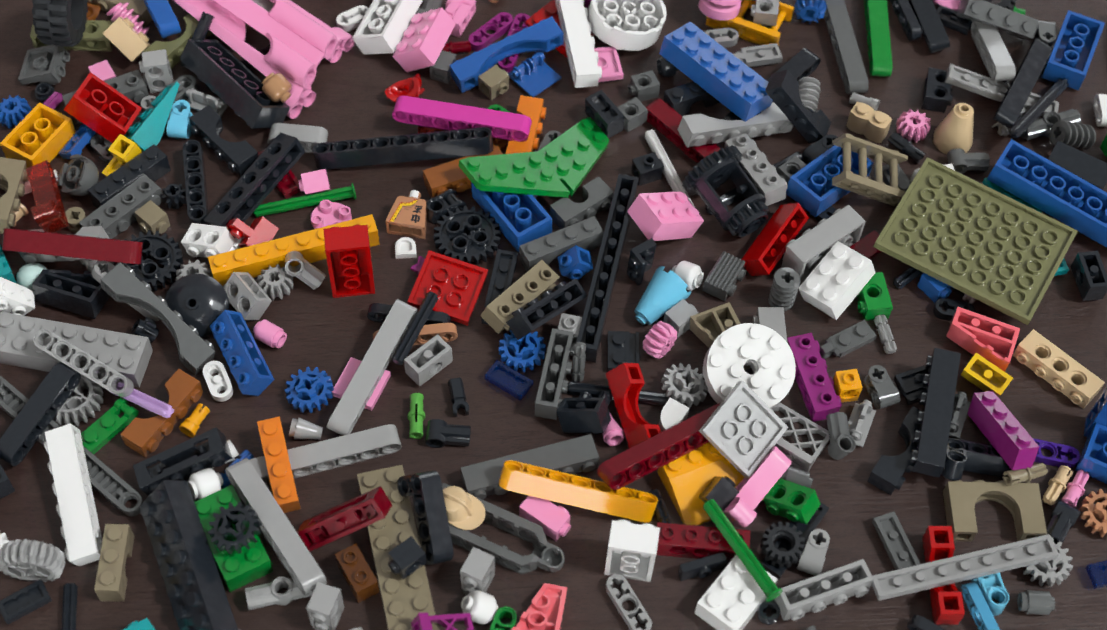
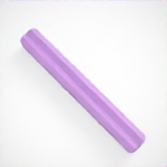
(148, 402)

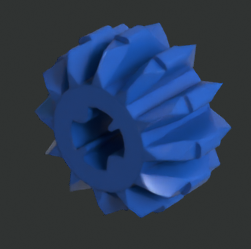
(810, 9)
(13, 111)

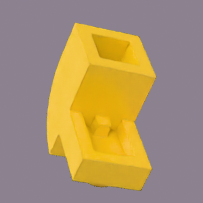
(123, 151)

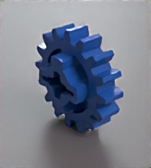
(530, 355)
(309, 389)

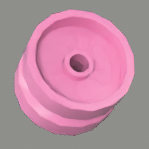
(720, 8)

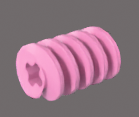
(121, 11)

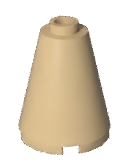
(955, 129)

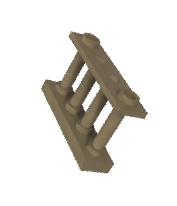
(861, 184)

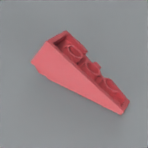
(545, 609)

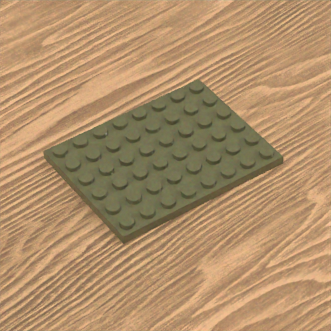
(976, 240)

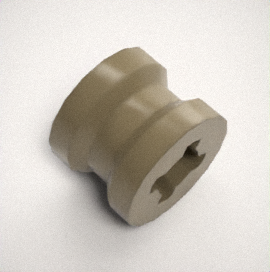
(72, 214)

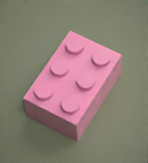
(424, 40)
(665, 215)

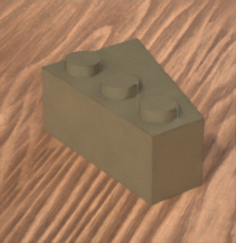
(713, 322)

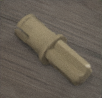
(1024, 475)

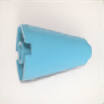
(660, 295)

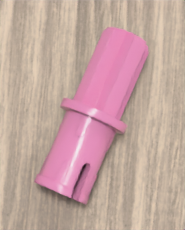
(1076, 488)

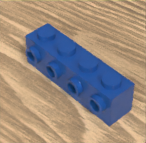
(241, 353)

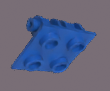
(534, 75)

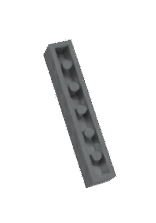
(565, 456)

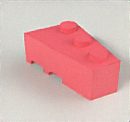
(983, 336)

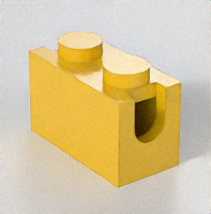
(986, 375)

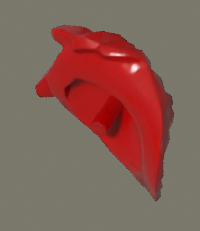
(406, 87)

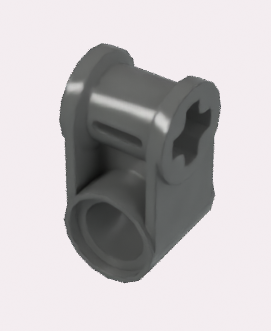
(1046, 32)
(881, 387)

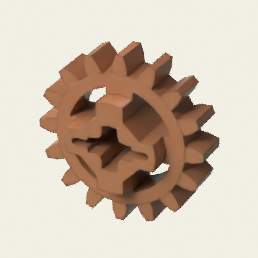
(1095, 513)

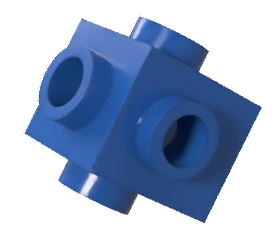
(575, 263)

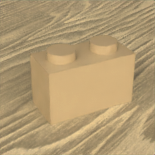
(127, 38)

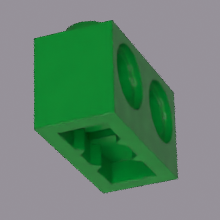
(792, 501)

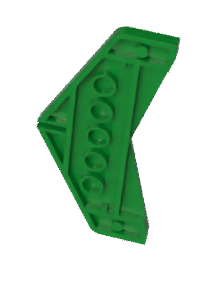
(547, 172)

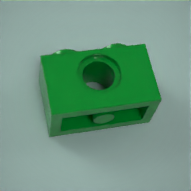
(879, 302)

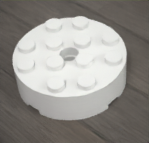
(627, 23)
(753, 346)

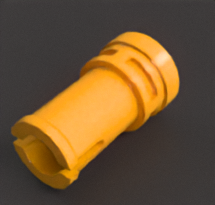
(191, 425)

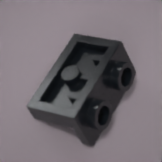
(641, 260)

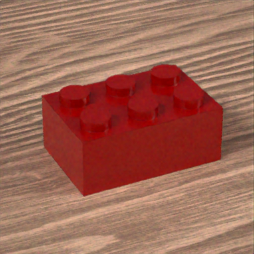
(102, 108)

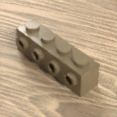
(525, 289)

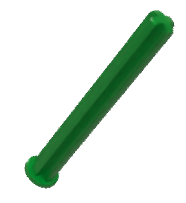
(305, 201)
(742, 550)

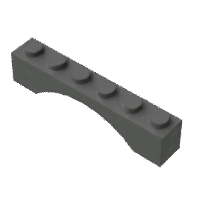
(127, 288)

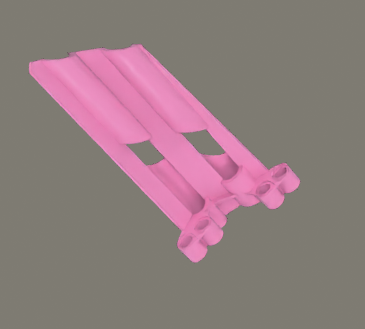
(295, 39)

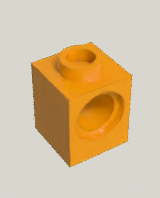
(847, 385)

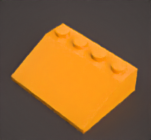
(690, 476)

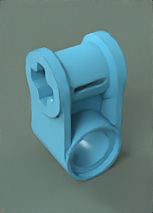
(179, 122)
(993, 588)

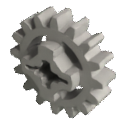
(684, 385)
(1046, 570)

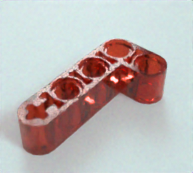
(49, 208)

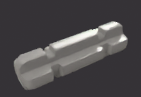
(885, 334)

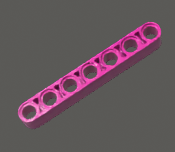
(456, 117)

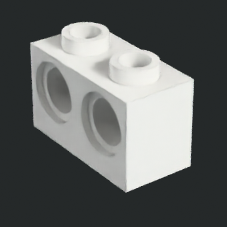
(207, 240)

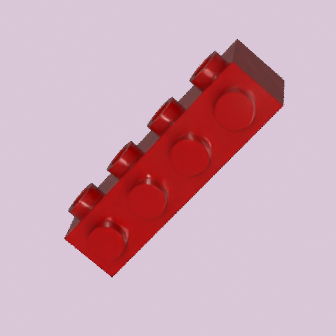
(772, 240)

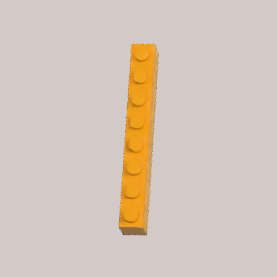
(273, 252)

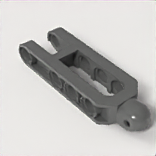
(543, 556)

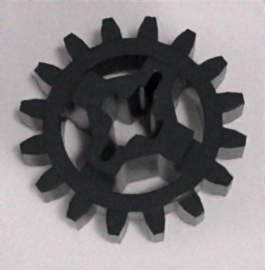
(246, 524)

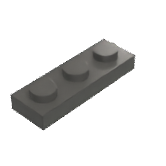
(895, 541)

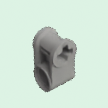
(813, 554)

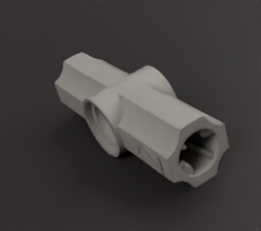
(267, 594)

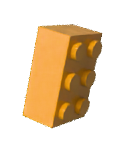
(38, 136)

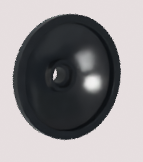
(209, 297)

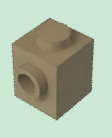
(493, 82)
(152, 218)

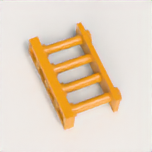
(752, 31)

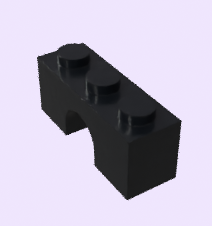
(685, 95)

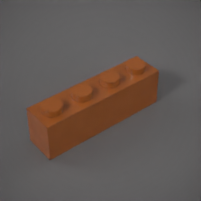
(449, 176)

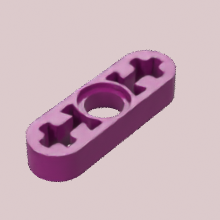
(494, 24)

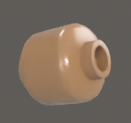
(277, 87)

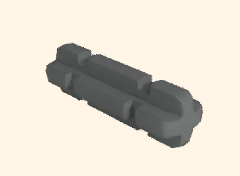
(578, 361)

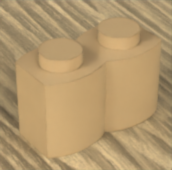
(869, 122)

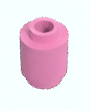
(269, 334)

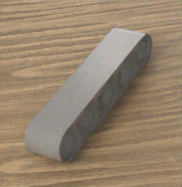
(993, 52)
(74, 359)

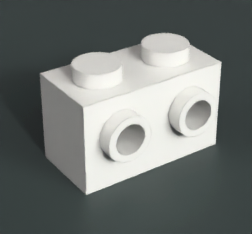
(15, 298)

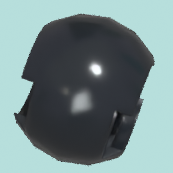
(665, 68)

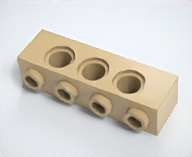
(1068, 369)

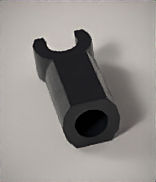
(458, 395)

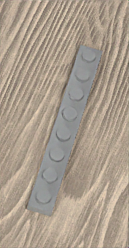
(964, 567)

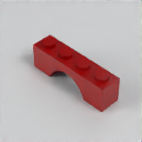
(625, 386)
(946, 599)

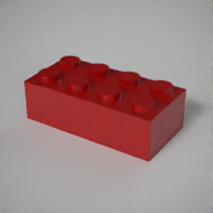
(349, 260)

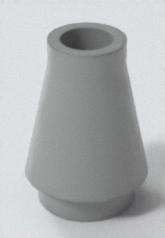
(305, 430)

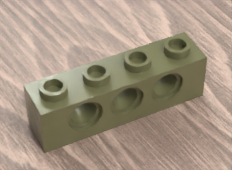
(92, 39)

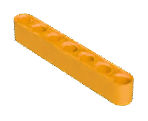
(577, 491)

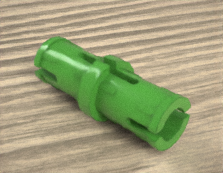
(416, 403)

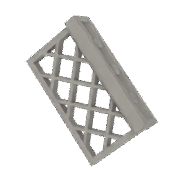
(794, 450)

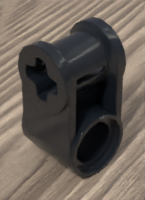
(818, 148)
(442, 204)

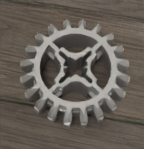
(78, 407)
(31, 560)

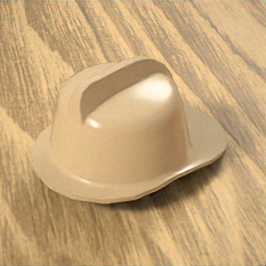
(463, 509)

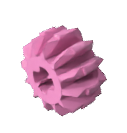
(913, 125)
(659, 339)

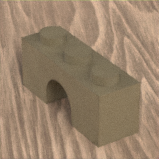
(111, 575)

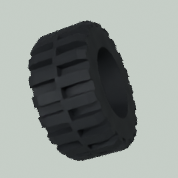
(60, 21)

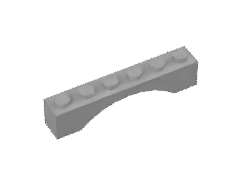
(704, 130)

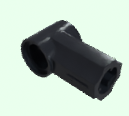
(442, 434)
(1062, 519)

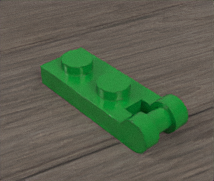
(108, 425)

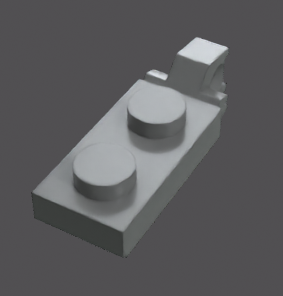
(760, 55)

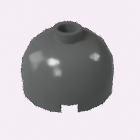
(78, 176)

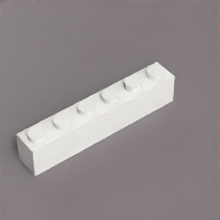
(579, 43)
(74, 494)

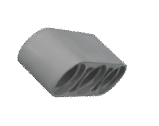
(307, 135)

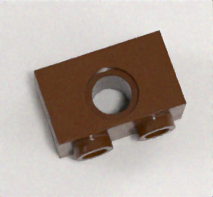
(357, 573)

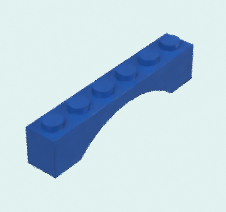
(538, 37)

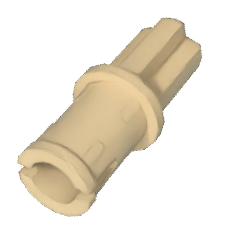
(1057, 484)

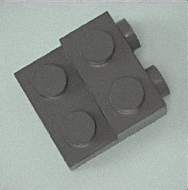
(44, 65)

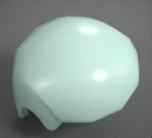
(28, 273)

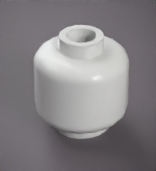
(689, 273)
(204, 483)
(480, 606)

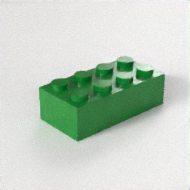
(235, 568)

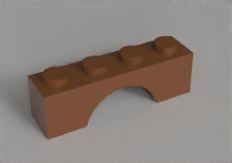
(145, 434)

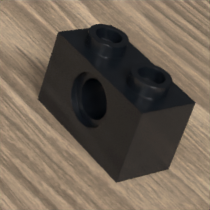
(1090, 275)

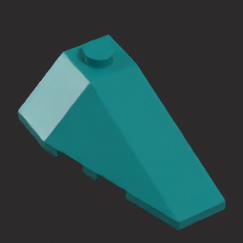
(154, 119)

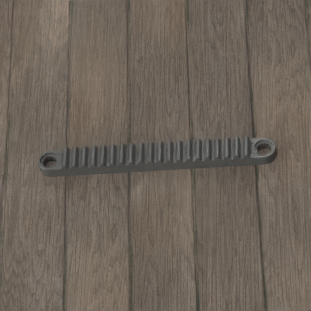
(101, 477)

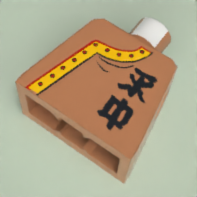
(408, 216)

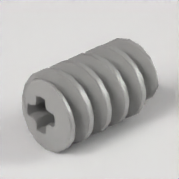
(809, 92)

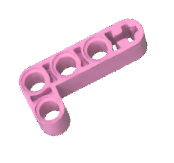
(753, 489)

